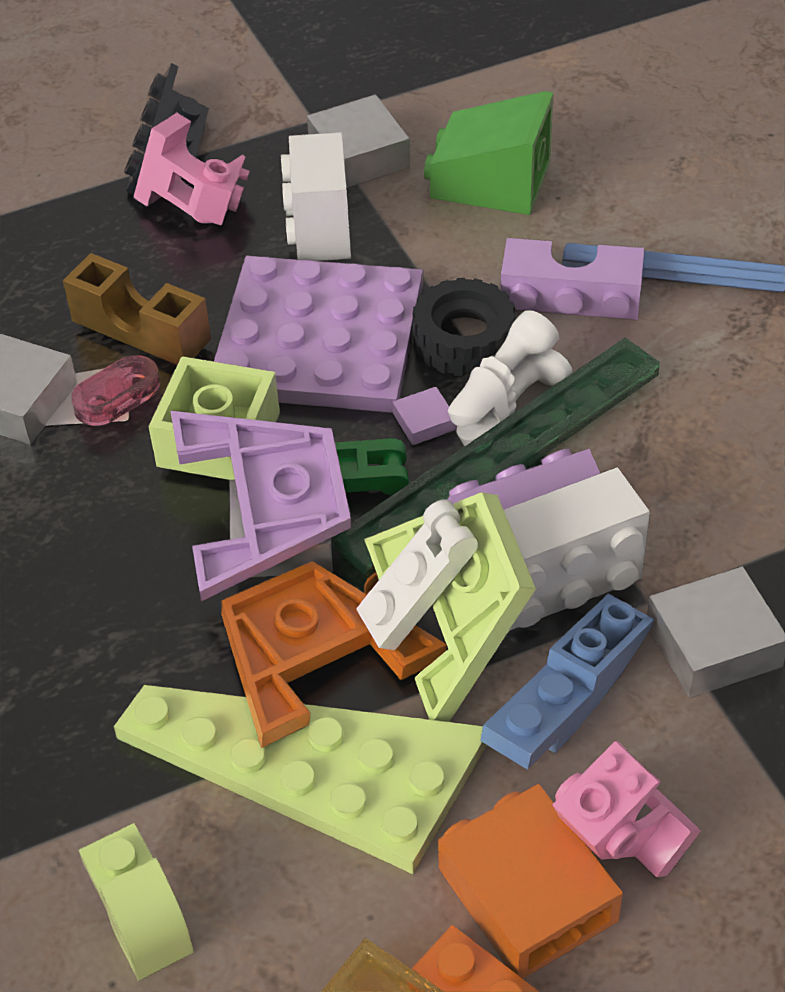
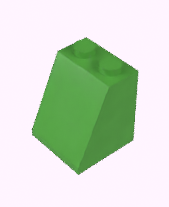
(494, 154)

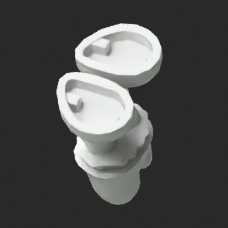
(501, 379)

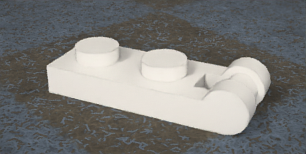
(417, 575)

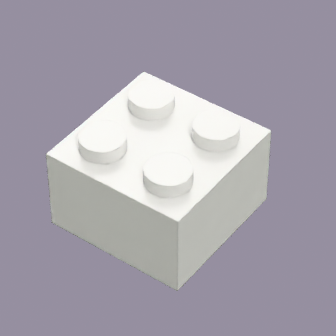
(316, 197)

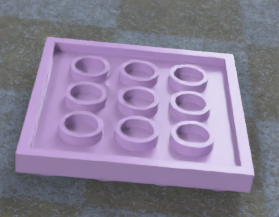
(324, 329)

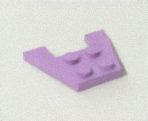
(285, 491)

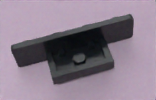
(162, 106)

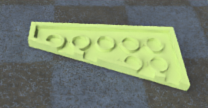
(348, 773)

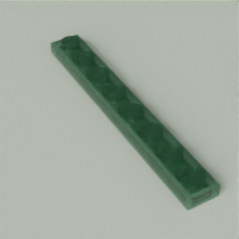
(514, 441)

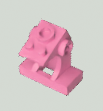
(169, 158)
(604, 807)

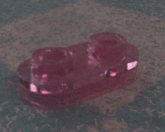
(115, 390)

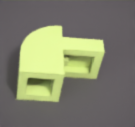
(137, 901)

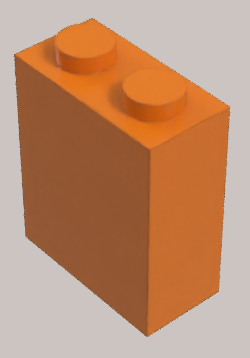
(528, 880)

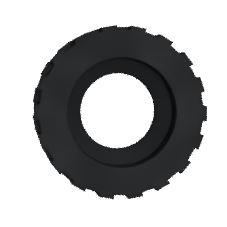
(456, 300)

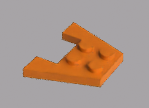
(297, 627)

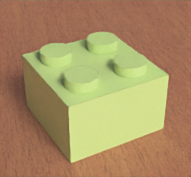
(211, 390)

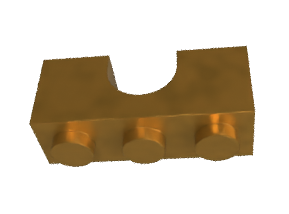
(105, 300)

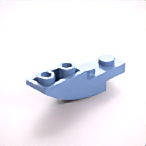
(570, 685)

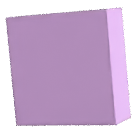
(423, 415)

